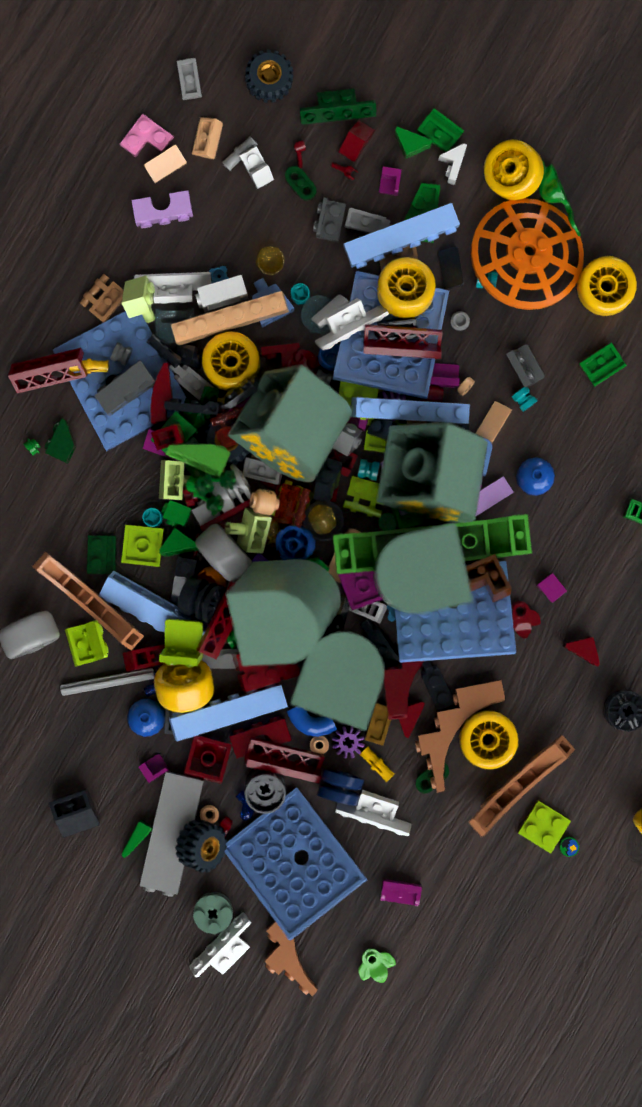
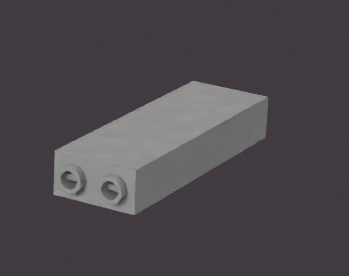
(175, 809)

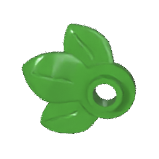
(376, 968)

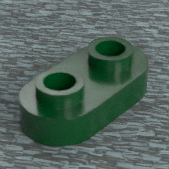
(302, 183)
(426, 775)

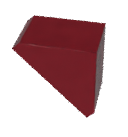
(356, 141)
(168, 436)
(585, 649)
(407, 724)

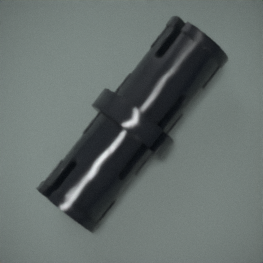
(164, 350)

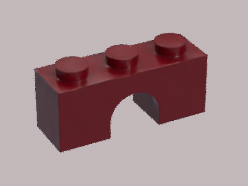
(276, 730)

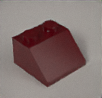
(208, 759)

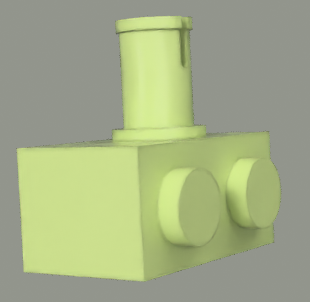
(139, 298)
(172, 480)
(251, 531)

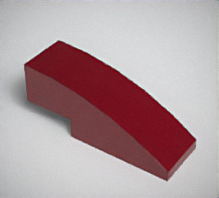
(161, 392)

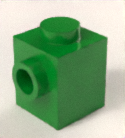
(176, 513)

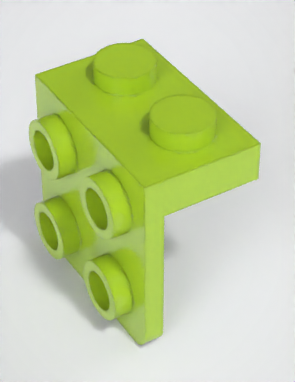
(181, 642)
(87, 643)

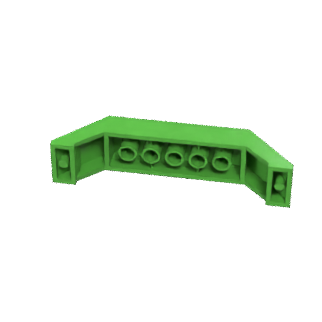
(477, 541)

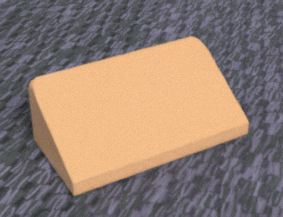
(207, 137)
(165, 163)
(493, 421)

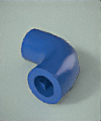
(310, 725)

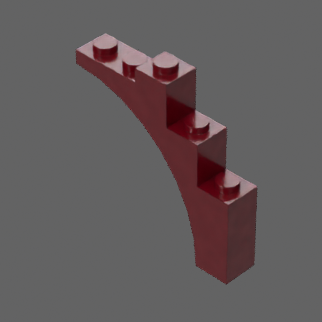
(397, 687)

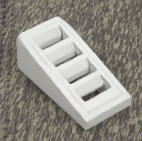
(379, 615)

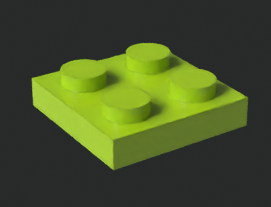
(142, 545)
(544, 826)

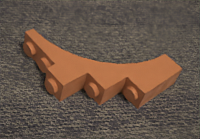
(88, 600)
(436, 744)
(520, 783)
(286, 958)

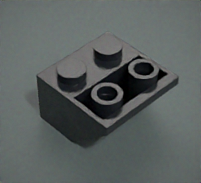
(74, 813)

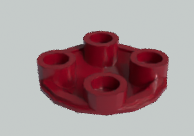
(304, 358)

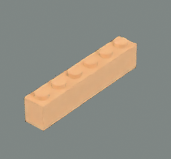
(230, 318)

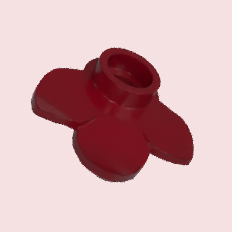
(523, 622)

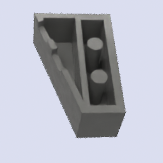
(125, 388)

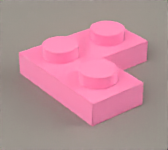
(146, 131)

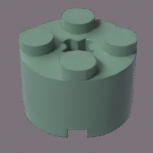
(211, 901)

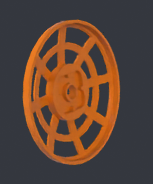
(523, 262)

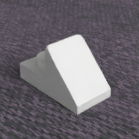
(455, 158)
(256, 167)

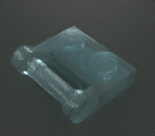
(164, 330)

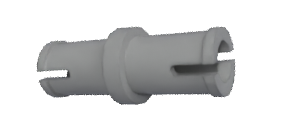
(234, 158)

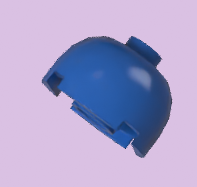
(535, 476)
(295, 543)
(146, 717)

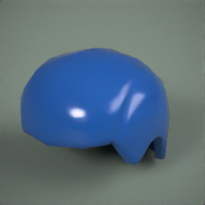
(328, 357)

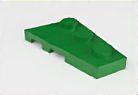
(424, 201)

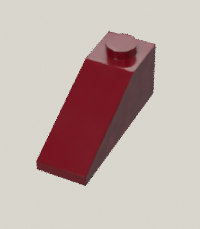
(143, 658)

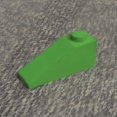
(204, 457)

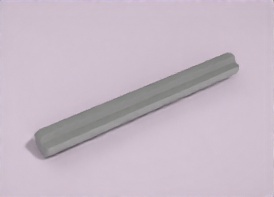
(107, 681)

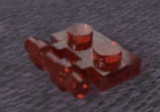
(222, 435)
(288, 500)

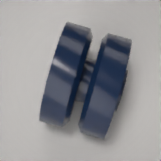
(341, 783)

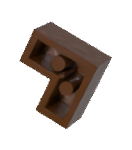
(491, 575)

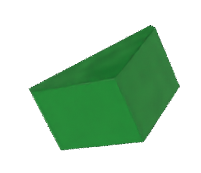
(411, 143)
(177, 544)

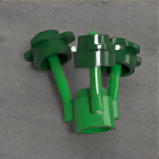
(203, 485)

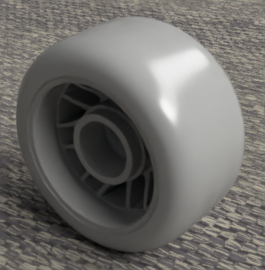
(223, 552)
(29, 634)

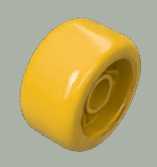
(525, 177)
(614, 273)
(408, 274)
(225, 347)
(184, 687)
(504, 739)

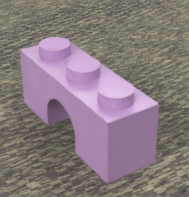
(179, 208)

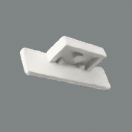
(176, 286)
(347, 321)
(376, 811)
(224, 949)

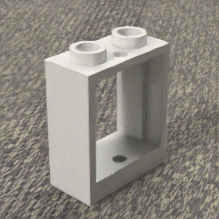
(221, 293)

